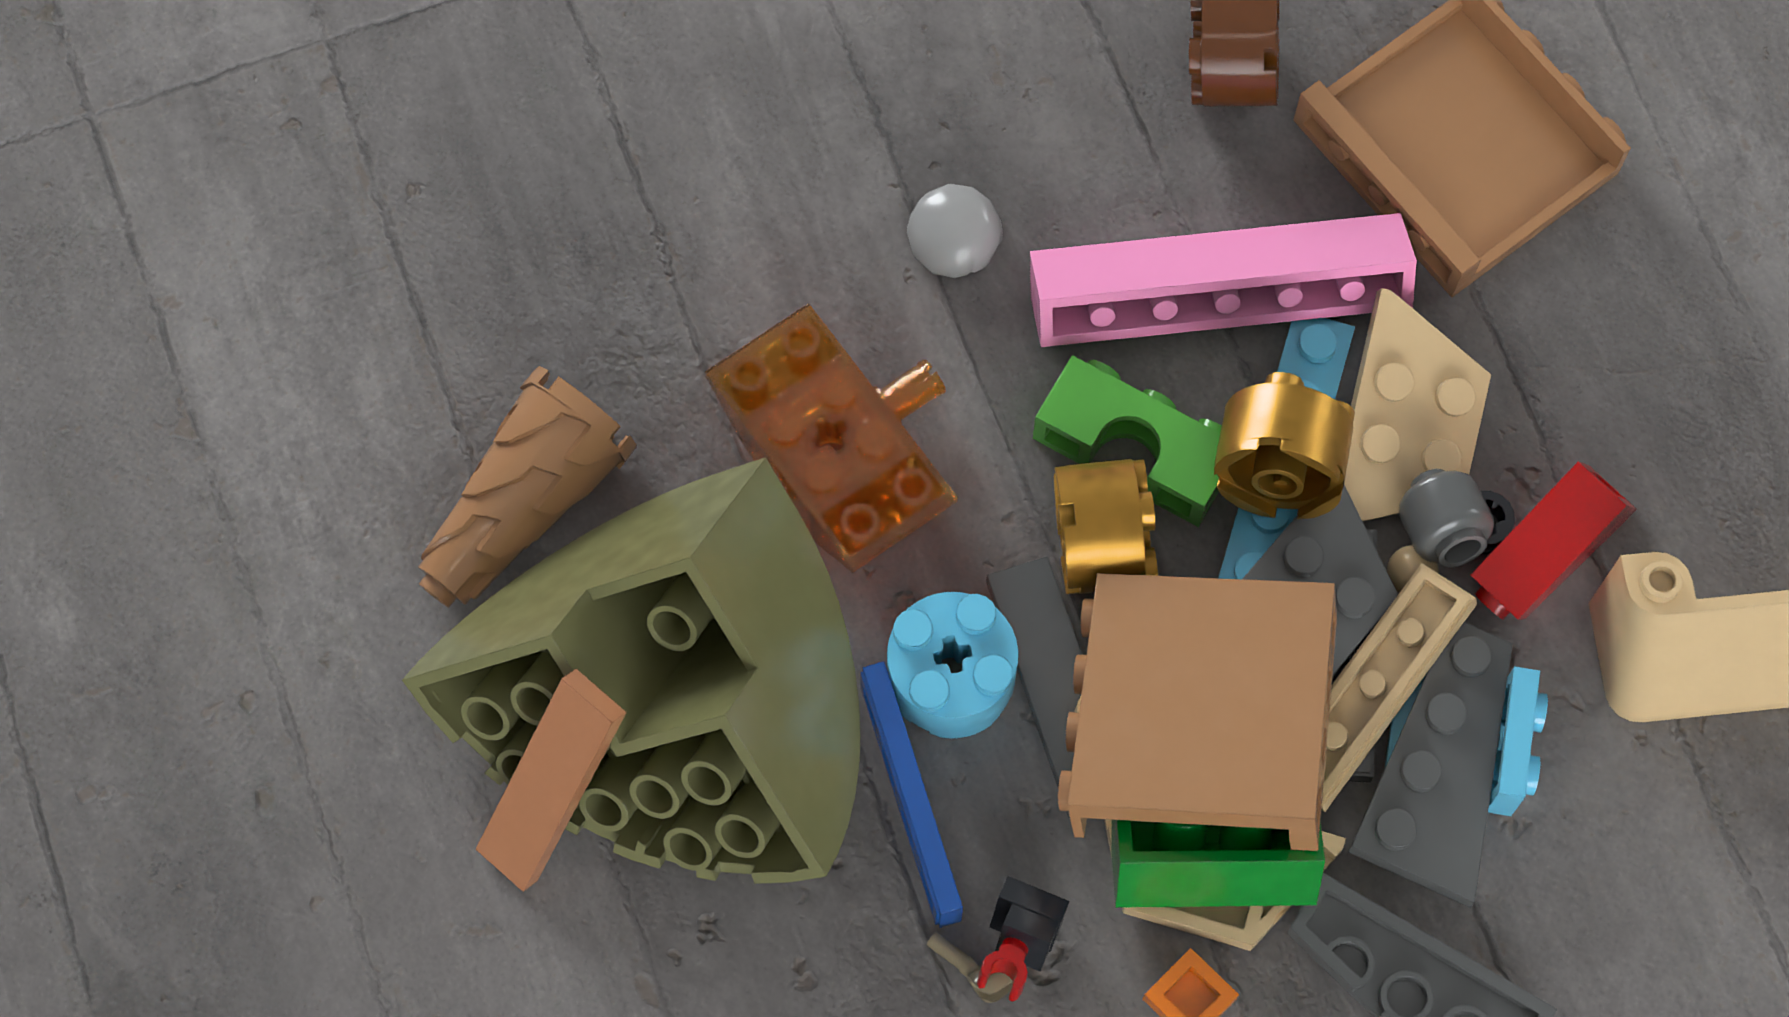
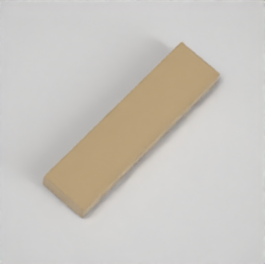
(1389, 670)

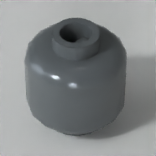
(1446, 517)

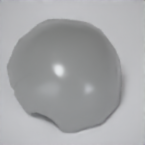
(954, 231)

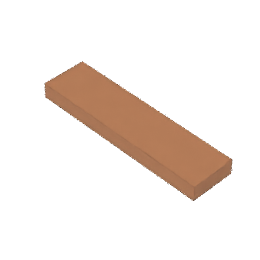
(550, 779)

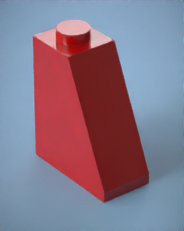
(1551, 542)

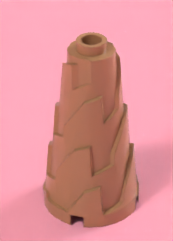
(539, 465)

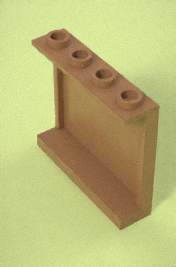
(1464, 137)
(1202, 704)

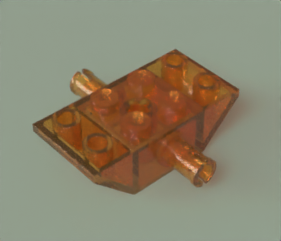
(803, 391)

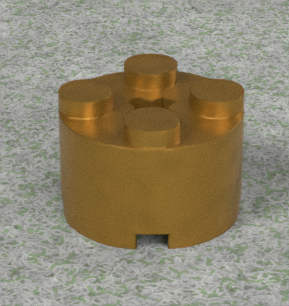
(1284, 448)
(1104, 521)

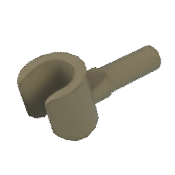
(997, 984)

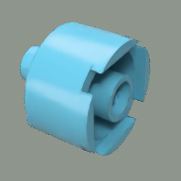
(972, 634)

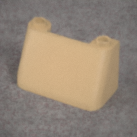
(1683, 654)

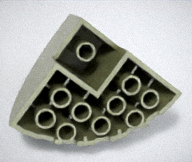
(719, 647)

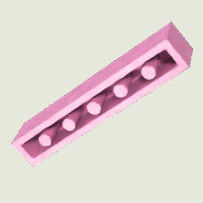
(1219, 279)

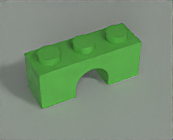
(1094, 407)

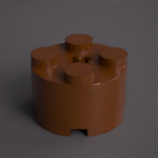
(1234, 52)

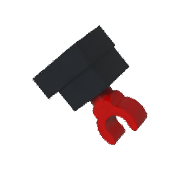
(1028, 929)

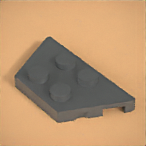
(1338, 552)

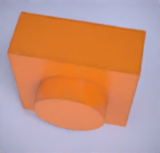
(1190, 990)

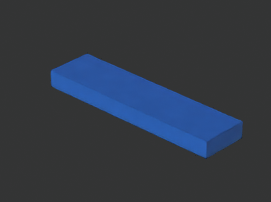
(910, 795)

